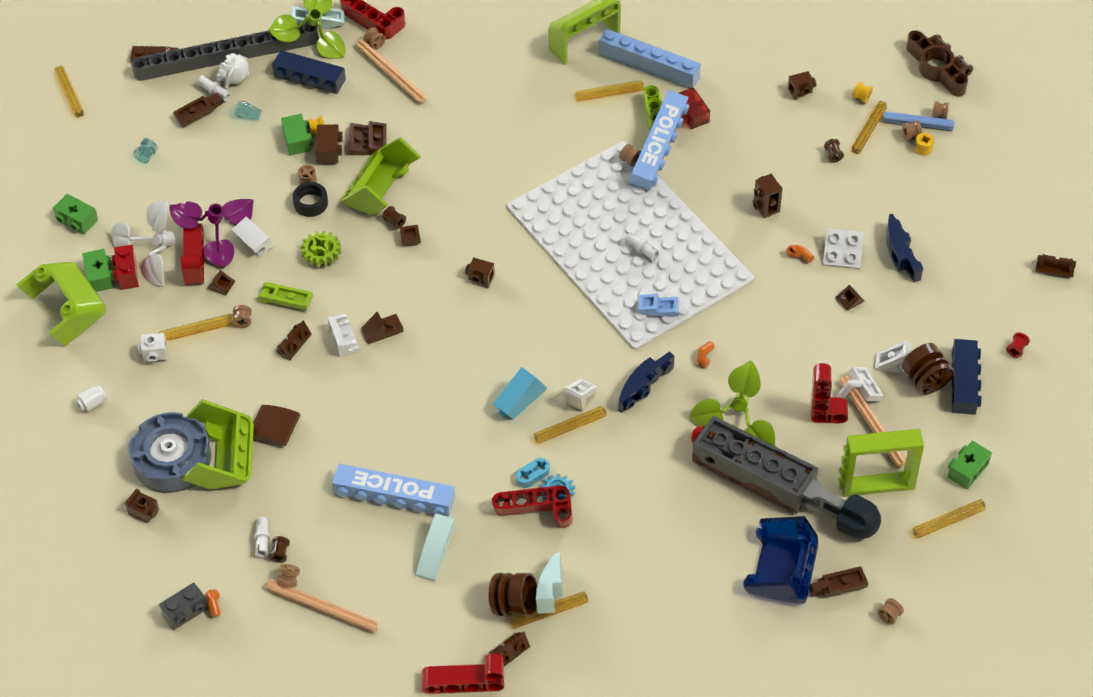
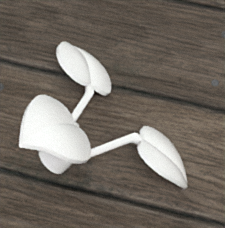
(156, 217)

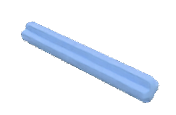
(930, 122)

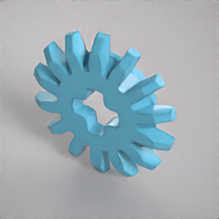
(559, 481)

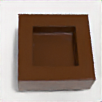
(410, 235)

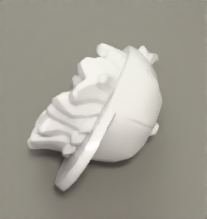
(233, 70)

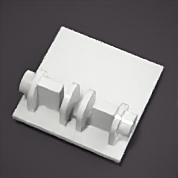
(843, 248)

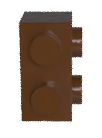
(328, 143)
(767, 195)

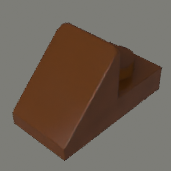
(379, 329)

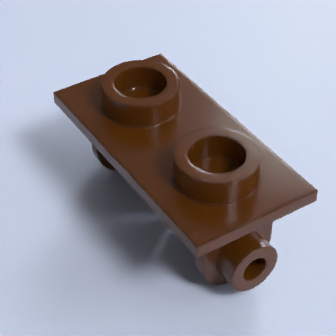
(1051, 265)
(295, 340)
(513, 647)

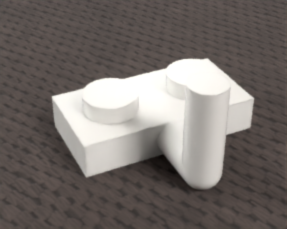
(864, 382)

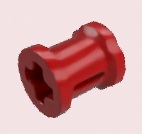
(1019, 342)

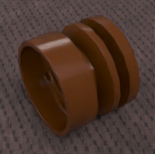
(928, 368)
(513, 594)

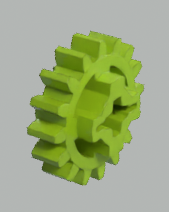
(321, 248)

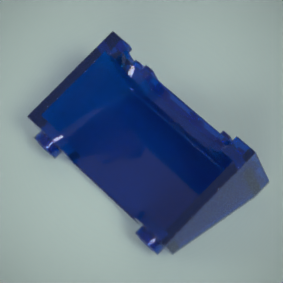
(784, 560)

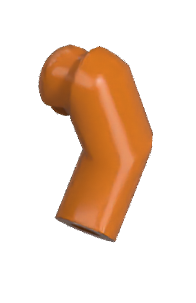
(211, 598)

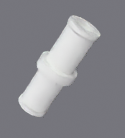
(213, 88)
(642, 246)
(261, 537)

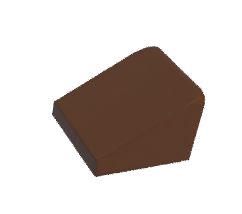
(221, 283)
(849, 298)

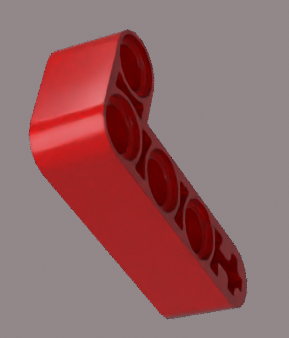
(368, 17)
(193, 258)
(823, 406)
(532, 505)
(465, 678)

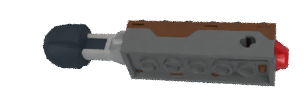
(778, 476)

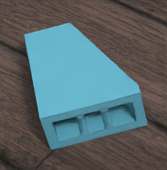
(519, 394)

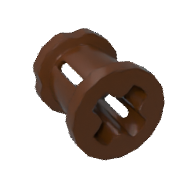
(834, 150)
(391, 215)
(279, 549)

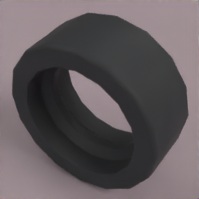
(310, 210)

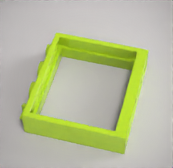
(881, 443)

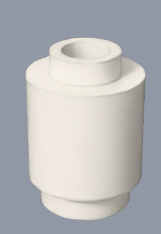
(91, 398)

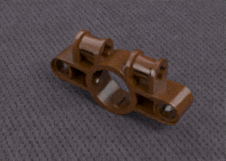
(952, 75)

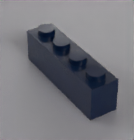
(309, 72)
(965, 378)

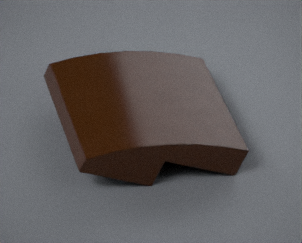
(366, 138)
(275, 424)

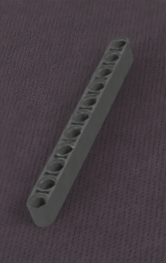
(215, 52)

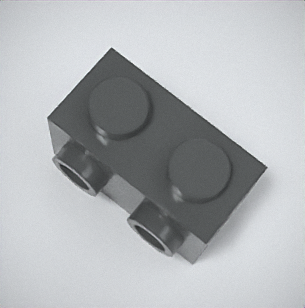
(183, 606)

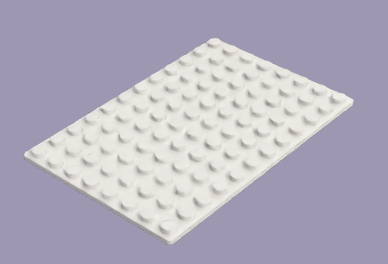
(584, 227)

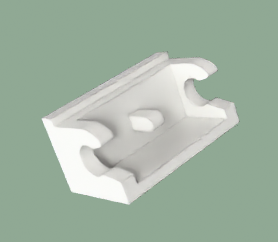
(253, 236)
(343, 335)

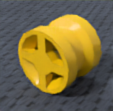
(862, 92)
(313, 124)
(924, 144)

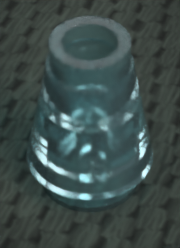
(247, 110)

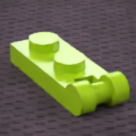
(285, 296)

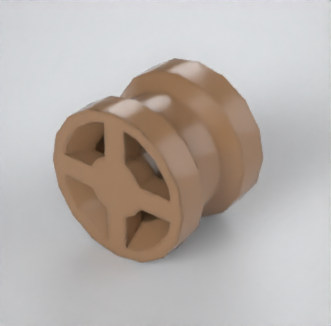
(374, 38)
(940, 110)
(911, 130)
(629, 154)
(307, 174)
(241, 316)
(288, 575)
(890, 611)

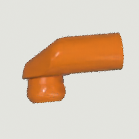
(799, 251)
(702, 353)

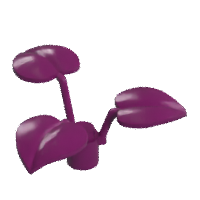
(189, 213)

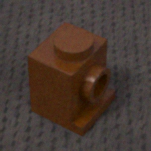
(801, 84)
(480, 271)
(142, 506)

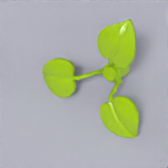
(286, 29)
(746, 383)

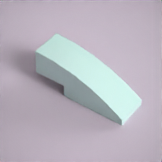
(329, 20)
(435, 547)
(549, 585)

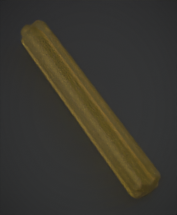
(610, 90)
(69, 91)
(869, 127)
(197, 327)
(570, 424)
(949, 518)
(560, 606)

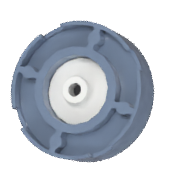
(167, 450)

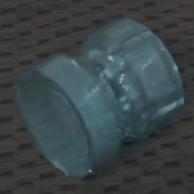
(146, 149)

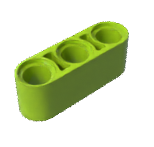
(652, 103)

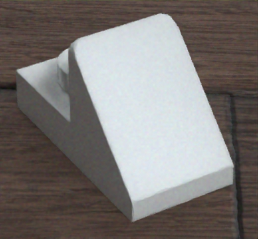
(893, 357)
(578, 392)

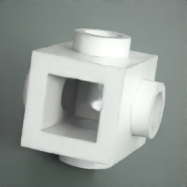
(153, 347)

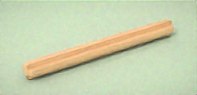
(391, 71)
(871, 419)
(322, 606)

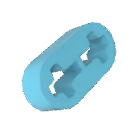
(533, 473)

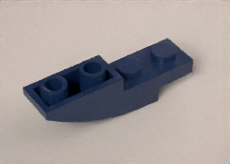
(898, 246)
(640, 381)

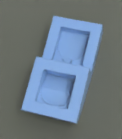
(656, 306)

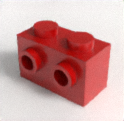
(126, 267)

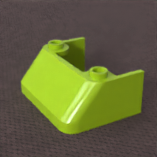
(579, 20)
(378, 175)
(83, 302)
(234, 446)

